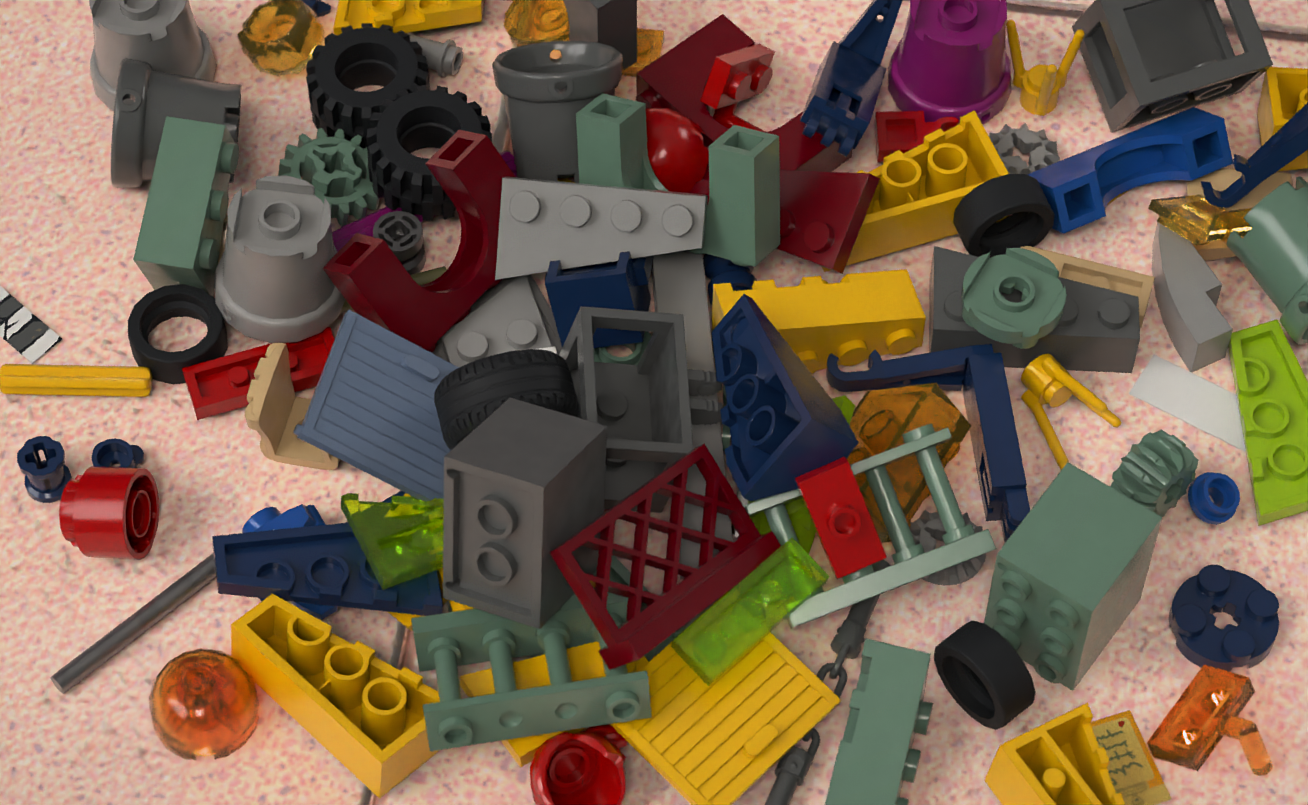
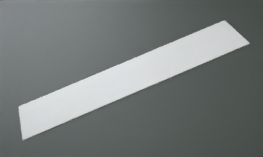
(1190, 400)

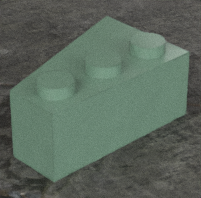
(186, 204)
(882, 727)

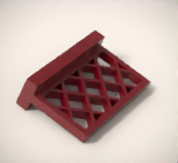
(681, 599)

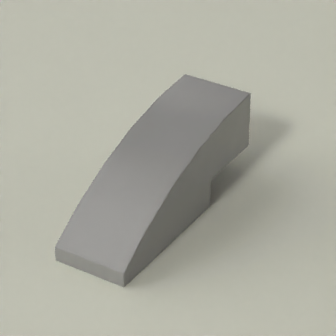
(1188, 300)

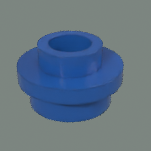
(1222, 491)

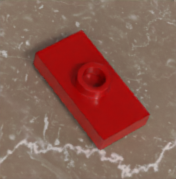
(840, 517)

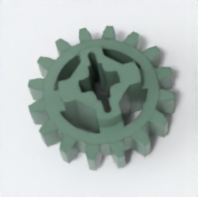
(336, 171)

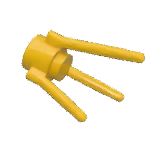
(1042, 82)
(1053, 385)

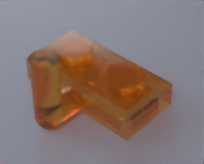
(1205, 715)

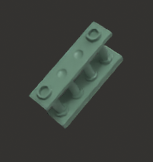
(910, 559)
(479, 637)

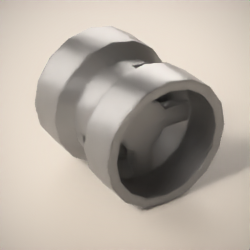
(404, 237)

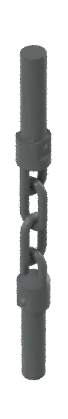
(847, 644)

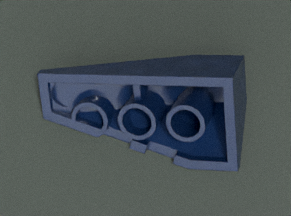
(774, 407)

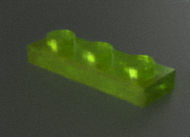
(750, 611)

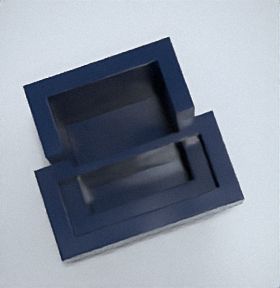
(603, 285)

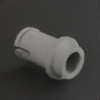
(442, 57)

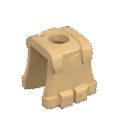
(276, 412)

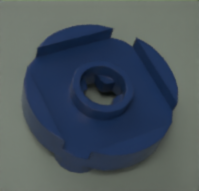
(1233, 594)

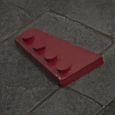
(819, 213)

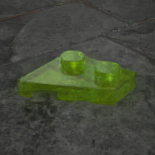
(399, 536)

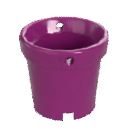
(952, 59)

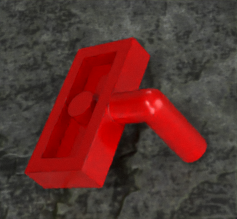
(737, 78)

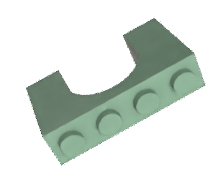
(742, 175)

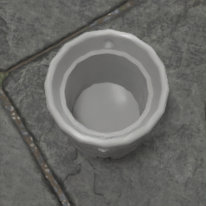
(147, 32)
(274, 263)

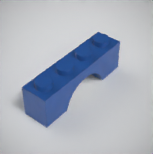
(1169, 149)

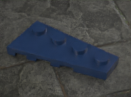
(316, 568)

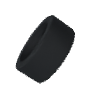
(996, 199)
(169, 303)
(984, 674)

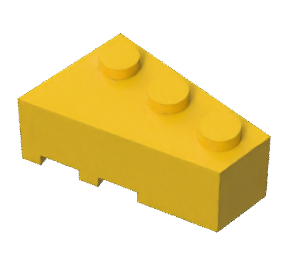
(1054, 765)

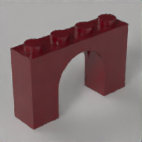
(681, 76)
(382, 288)

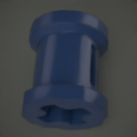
(37, 470)

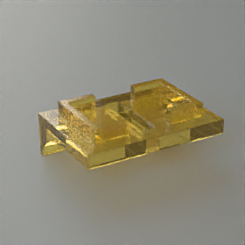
(1198, 219)

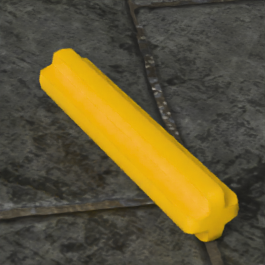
(75, 380)

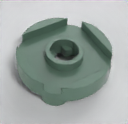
(1009, 321)

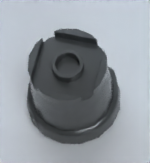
(545, 97)
(140, 113)

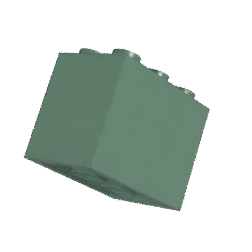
(1071, 575)

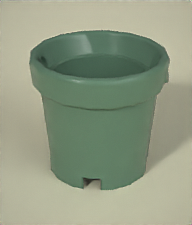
(1278, 253)

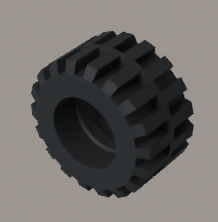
(358, 60)
(411, 124)

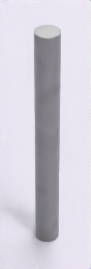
(134, 625)

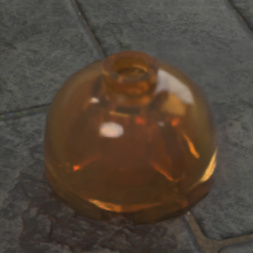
(204, 704)

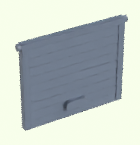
(380, 408)

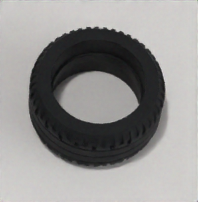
(482, 386)

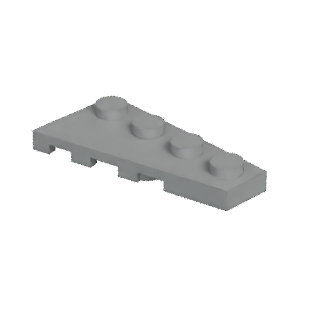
(591, 224)

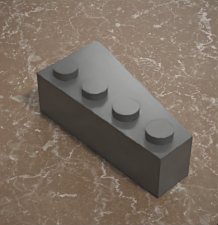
(1094, 334)

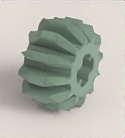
(1156, 472)

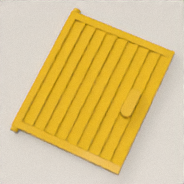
(731, 733)

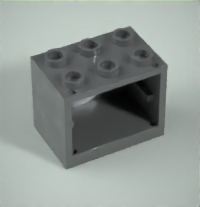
(510, 500)

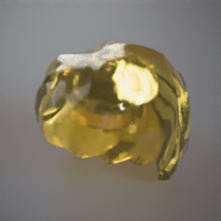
(281, 36)

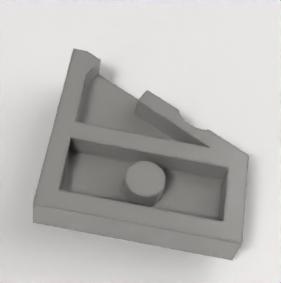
(498, 326)

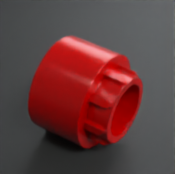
(111, 512)

